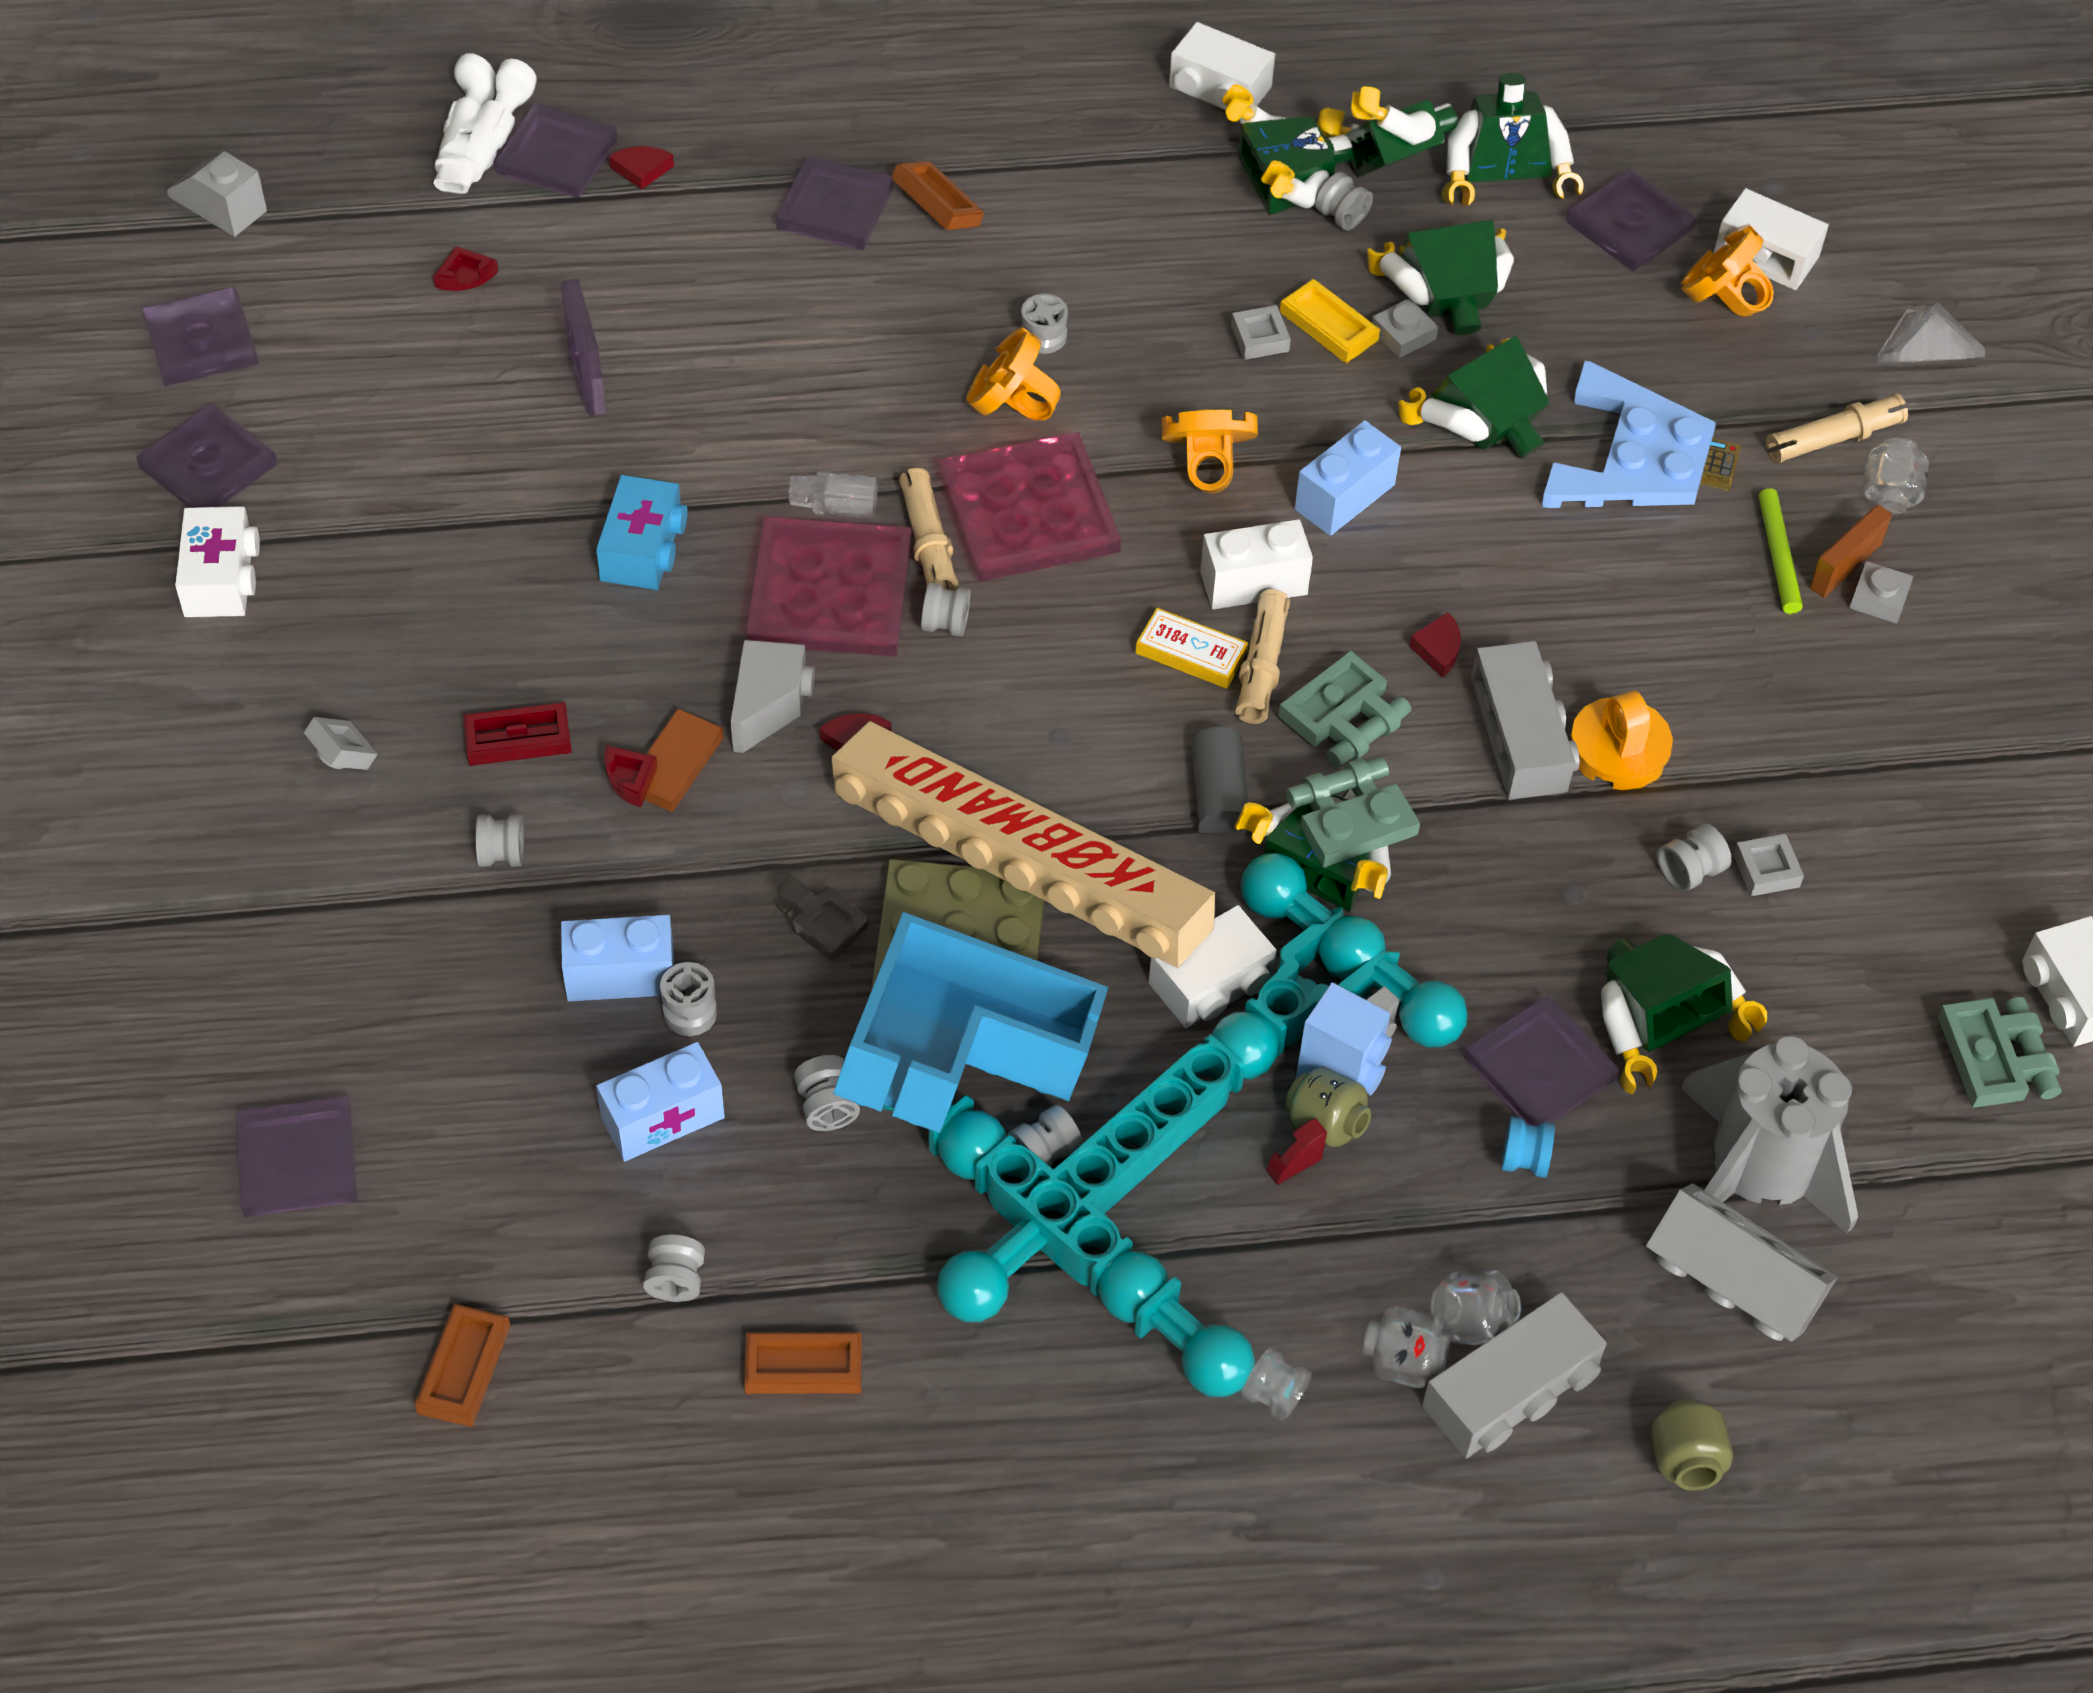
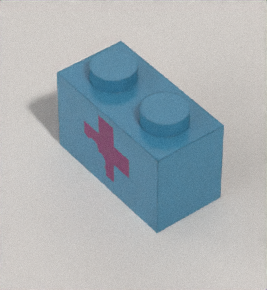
(641, 532)

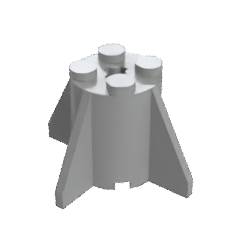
(1779, 1128)

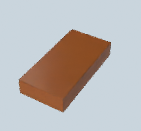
(938, 195)
(1850, 550)
(681, 755)
(803, 1363)
(462, 1365)

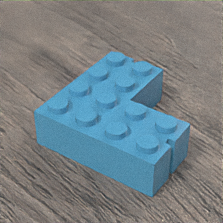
(961, 1003)

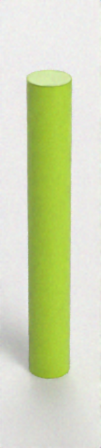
(1780, 551)

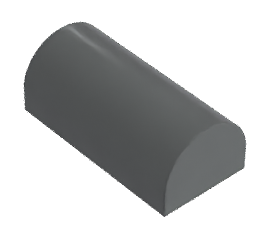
(1218, 779)

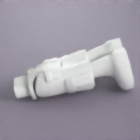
(476, 122)

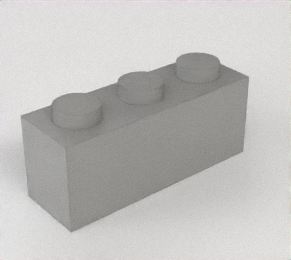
(1524, 720)
(1740, 1263)
(1514, 1376)

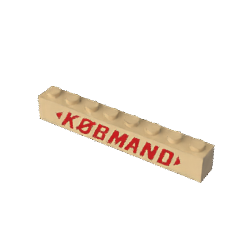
(1024, 844)

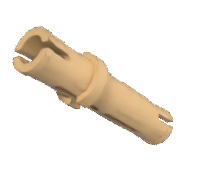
(1855, 423)
(931, 545)
(1260, 670)

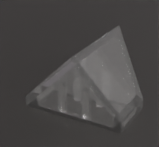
(1929, 335)

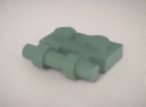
(1335, 698)
(1358, 824)
(1986, 1056)

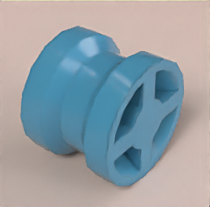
(1528, 1147)

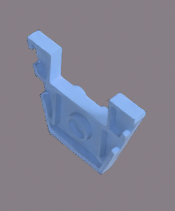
(1654, 451)

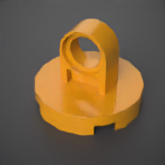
(1726, 272)
(1011, 379)
(1209, 436)
(1622, 741)

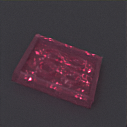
(1029, 506)
(830, 586)

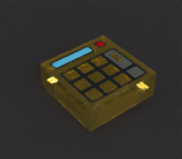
(1720, 464)

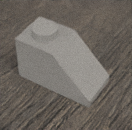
(222, 193)
(768, 690)

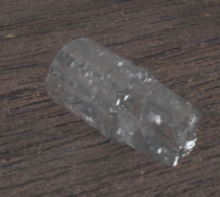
(836, 494)

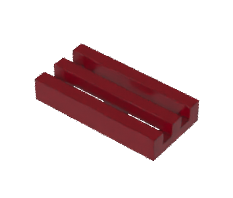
(517, 740)

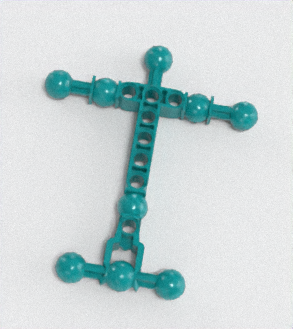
(1239, 1049)

